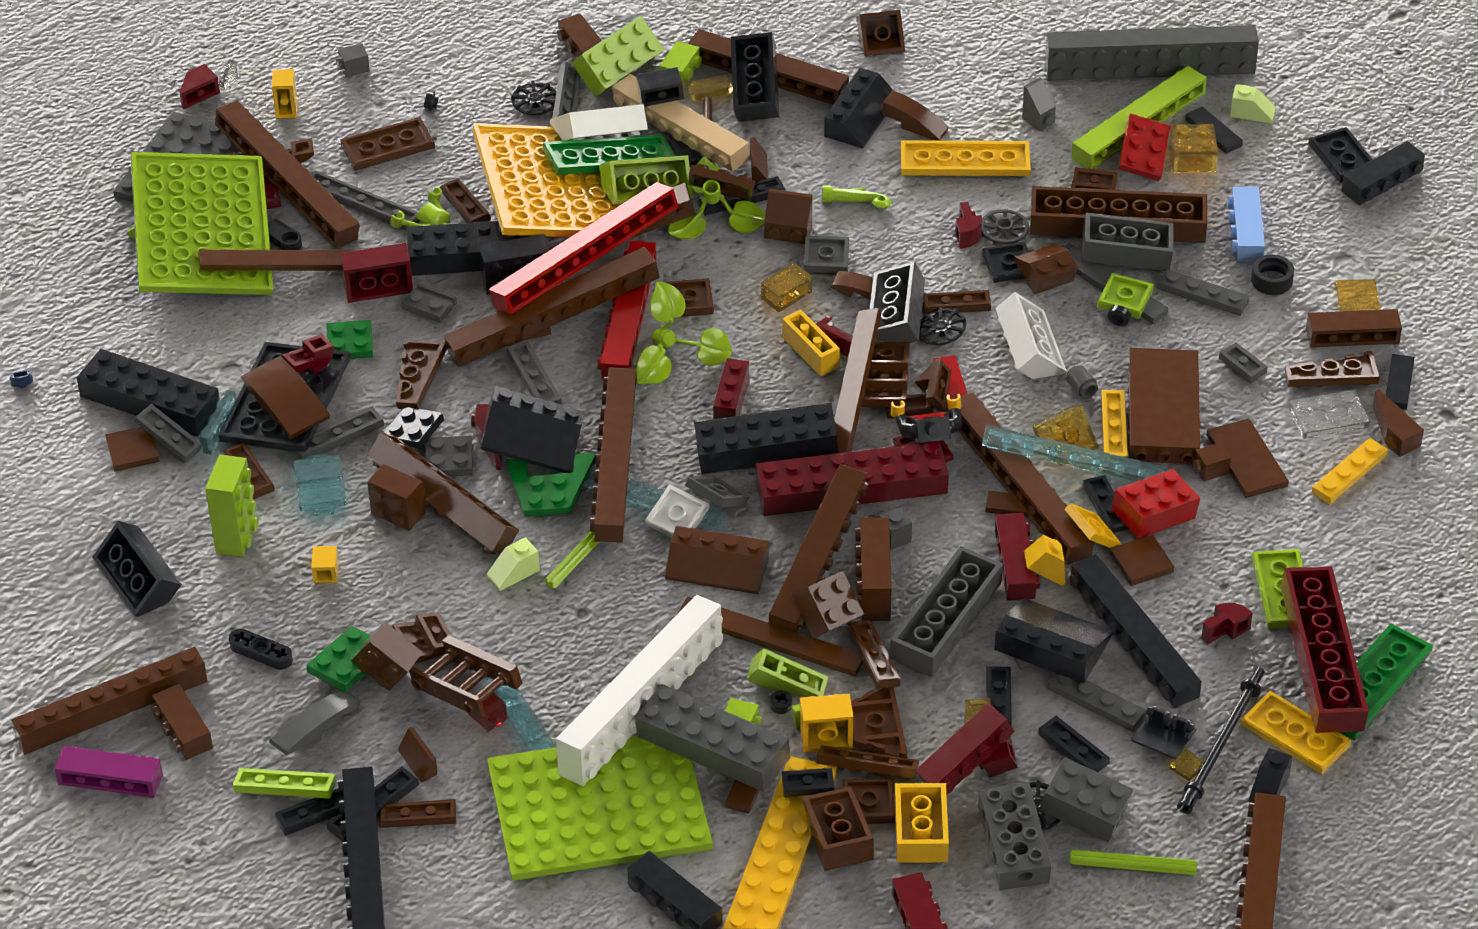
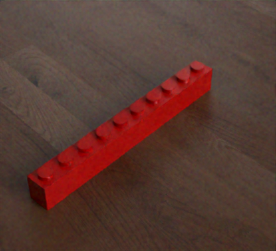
(583, 248)

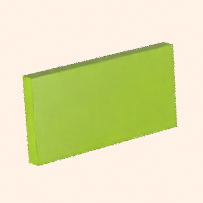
(1269, 573)

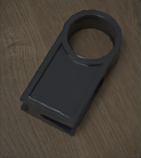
(280, 232)

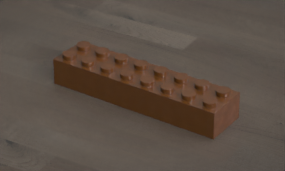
(1063, 210)

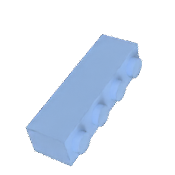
(1247, 223)

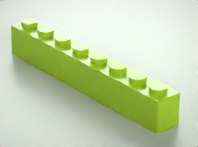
(1156, 105)

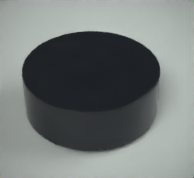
(1119, 315)

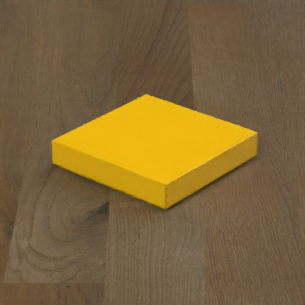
(1092, 526)

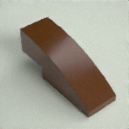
(914, 116)

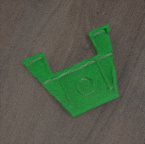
(551, 492)

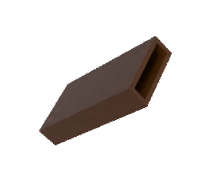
(1163, 405)

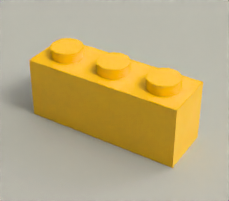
(810, 343)

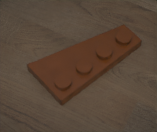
(418, 369)
(1344, 372)

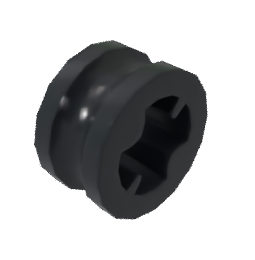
(781, 695)

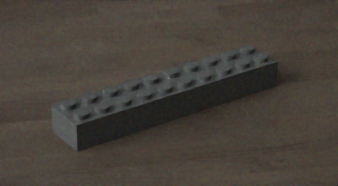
(1150, 52)

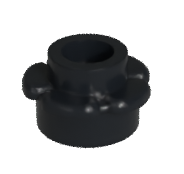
(430, 100)

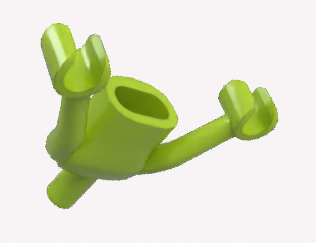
(429, 214)

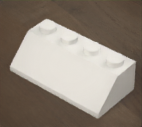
(601, 123)
(1029, 338)

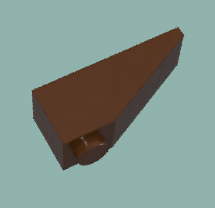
(1397, 428)

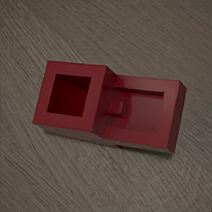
(967, 226)
(313, 355)
(1228, 619)

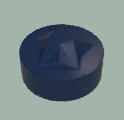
(21, 378)

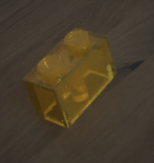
(786, 287)

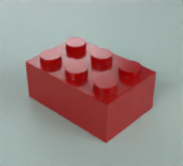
(1155, 503)

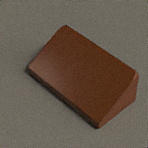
(758, 159)
(418, 755)

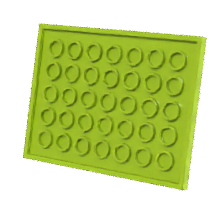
(193, 206)
(631, 807)

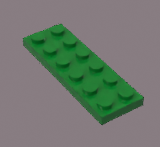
(588, 154)
(1387, 667)

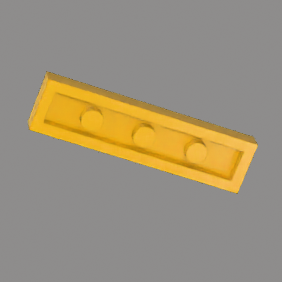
(1114, 422)
(1349, 471)

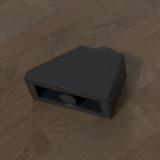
(1271, 773)

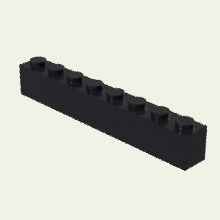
(1135, 631)
(361, 849)

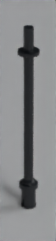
(1194, 790)

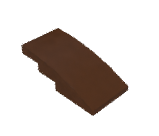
(887, 375)
(285, 397)

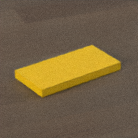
(1294, 732)

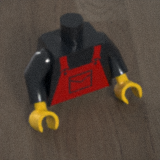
(929, 426)

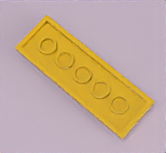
(965, 158)

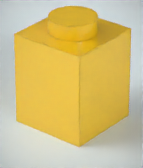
(325, 564)

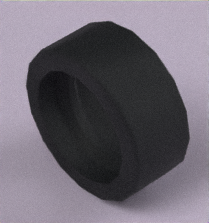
(1272, 263)

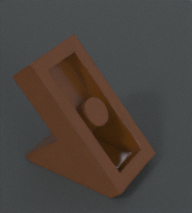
(935, 383)

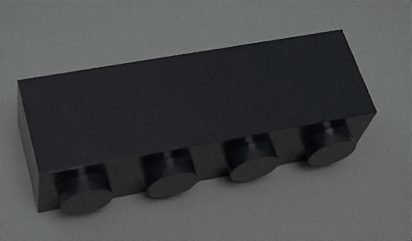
(1383, 173)
(673, 894)

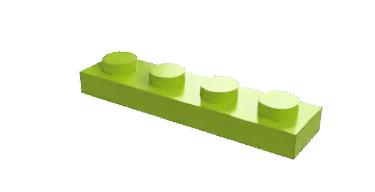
(284, 783)

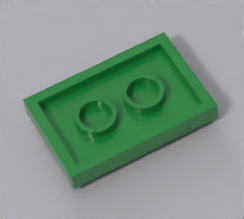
(335, 662)

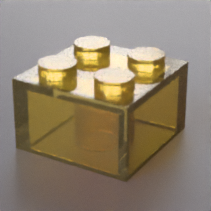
(1193, 148)

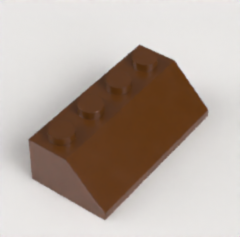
(717, 559)

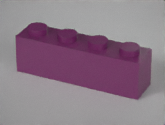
(108, 771)

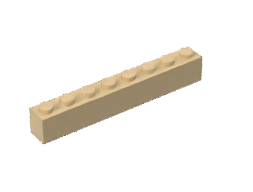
(687, 126)

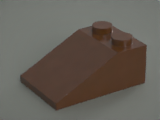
(839, 828)

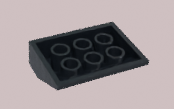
(531, 430)
(1051, 639)

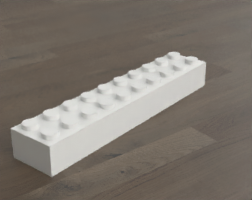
(611, 716)

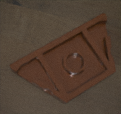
(878, 723)

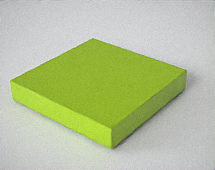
(1126, 292)

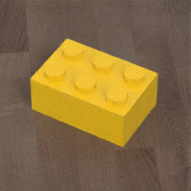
(921, 823)

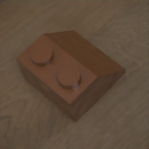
(880, 32)
(788, 216)
(1047, 268)

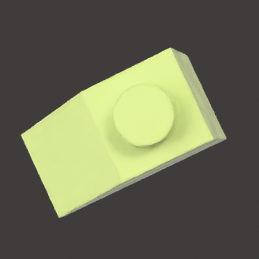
(1251, 104)
(514, 564)

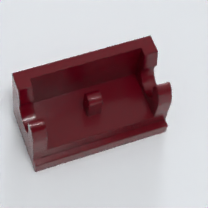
(838, 336)

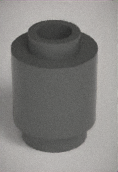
(1081, 381)

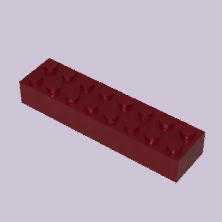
(890, 471)
(1324, 650)

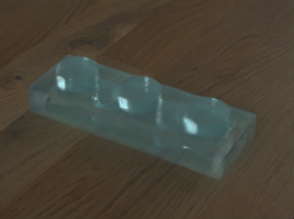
(209, 436)

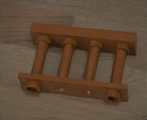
(468, 658)

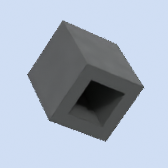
(353, 60)

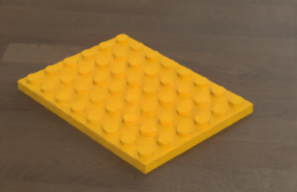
(526, 188)

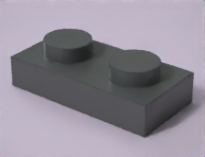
(1243, 362)

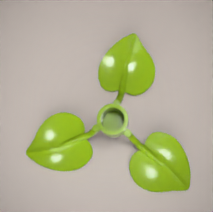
(744, 218)
(664, 306)

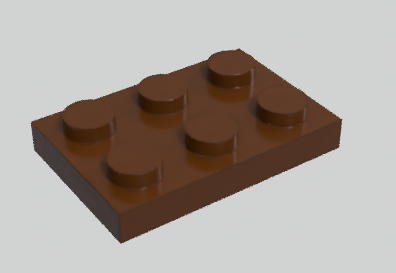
(731, 185)

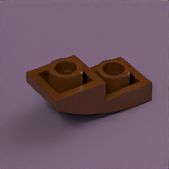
(852, 282)

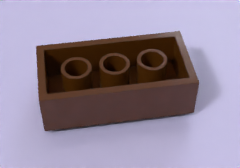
(873, 568)

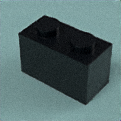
(660, 87)

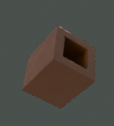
(1212, 461)

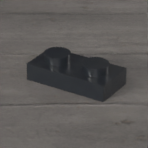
(807, 782)

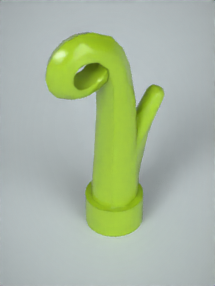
(854, 195)

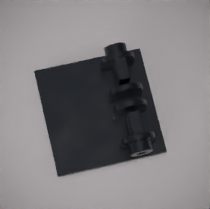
(1163, 733)

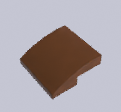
(1094, 179)
(425, 634)

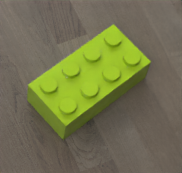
(617, 56)
(231, 505)

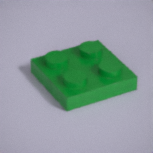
(352, 337)

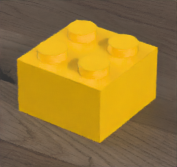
(826, 722)

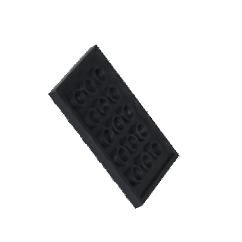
(252, 426)

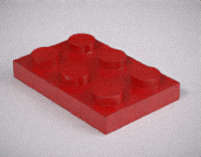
(1144, 147)

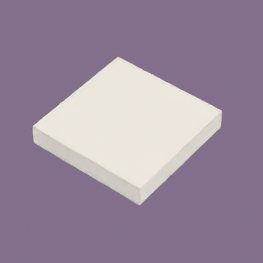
(676, 509)

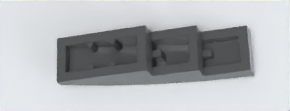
(311, 723)

